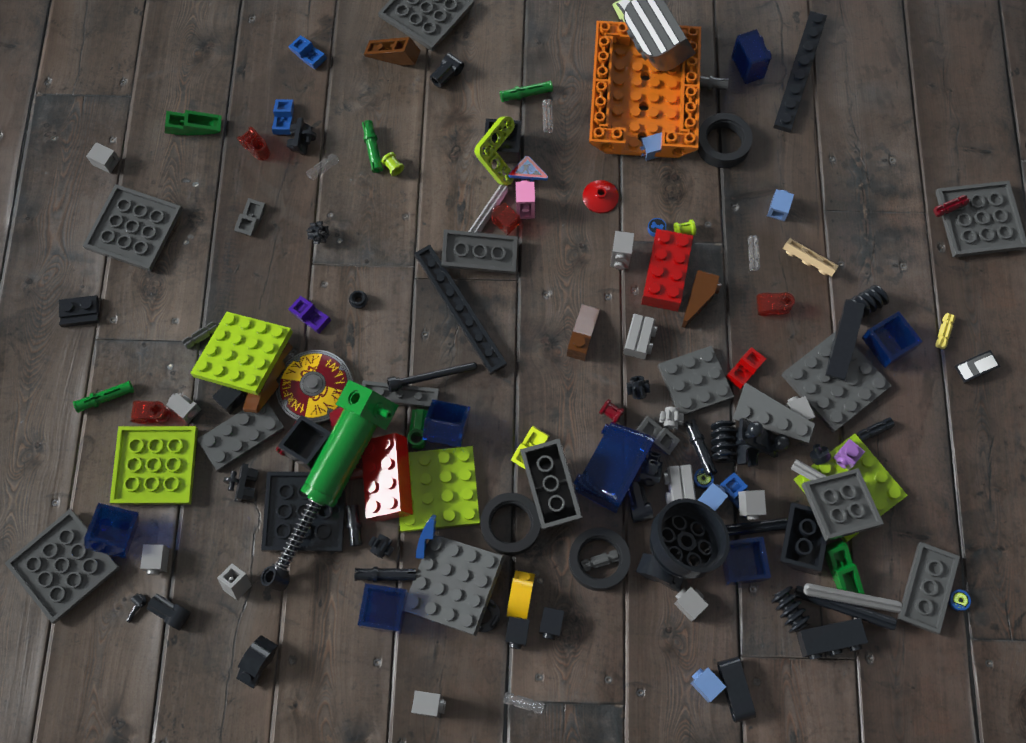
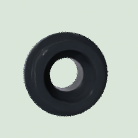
(355, 295)

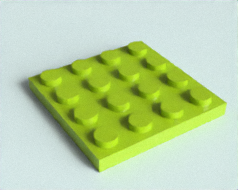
(242, 353)
(154, 465)
(880, 483)
(444, 487)

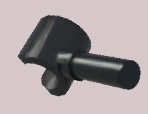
(139, 601)

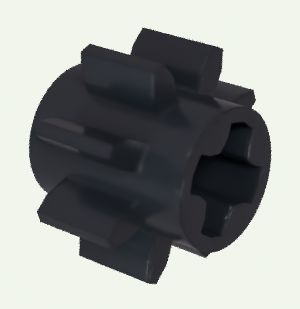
(318, 232)
(638, 387)
(381, 546)

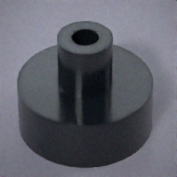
(820, 454)

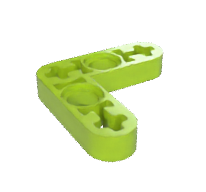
(490, 152)

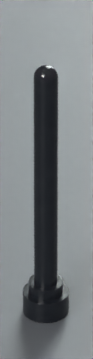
(397, 383)

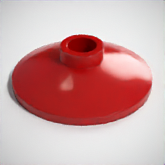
(600, 203)

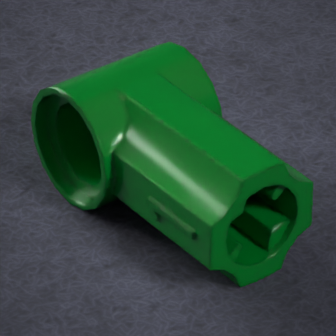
(416, 428)

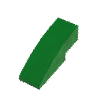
(192, 123)
(842, 568)

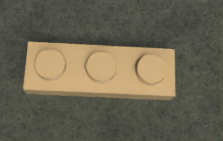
(810, 257)

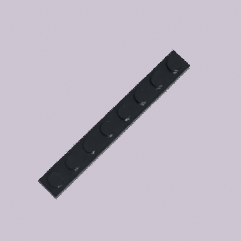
(800, 72)
(460, 310)

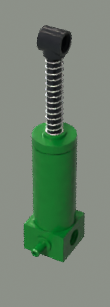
(334, 466)

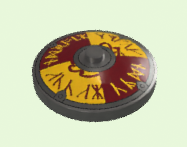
(312, 385)

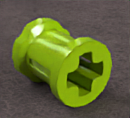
(392, 164)
(685, 228)

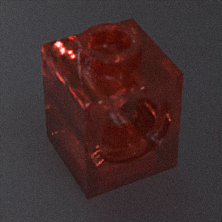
(505, 218)

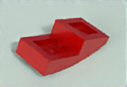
(746, 367)

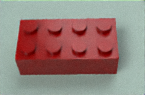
(667, 270)
(387, 478)

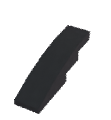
(845, 340)

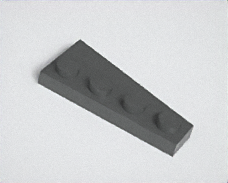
(772, 415)

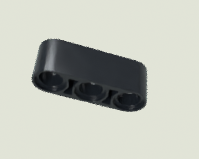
(736, 689)

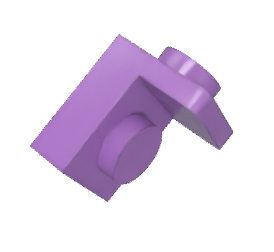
(848, 455)

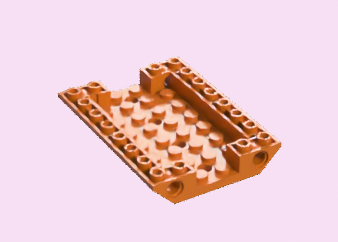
(620, 91)

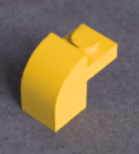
(520, 594)

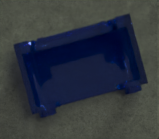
(614, 465)

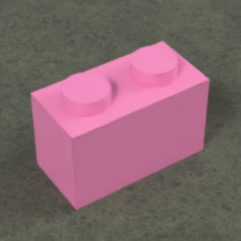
(525, 199)

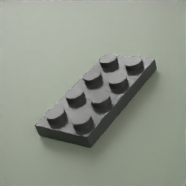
(479, 251)
(240, 436)
(928, 588)

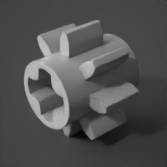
(671, 418)

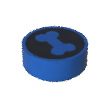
(654, 224)

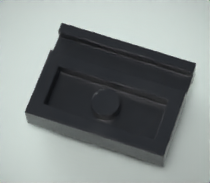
(79, 311)

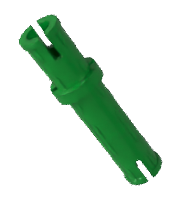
(525, 91)
(371, 142)
(94, 400)

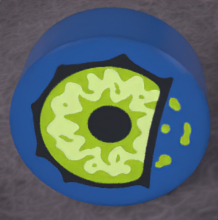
(701, 480)
(959, 600)

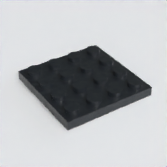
(283, 509)

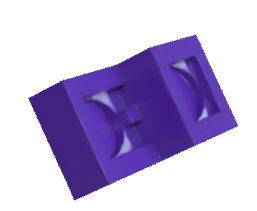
(309, 314)

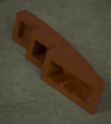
(255, 402)

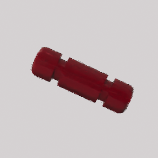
(951, 205)

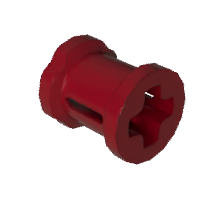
(611, 411)

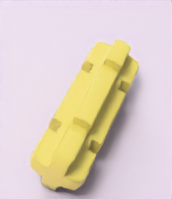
(945, 331)

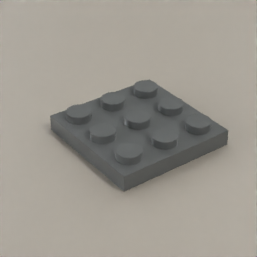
(695, 381)
(842, 504)

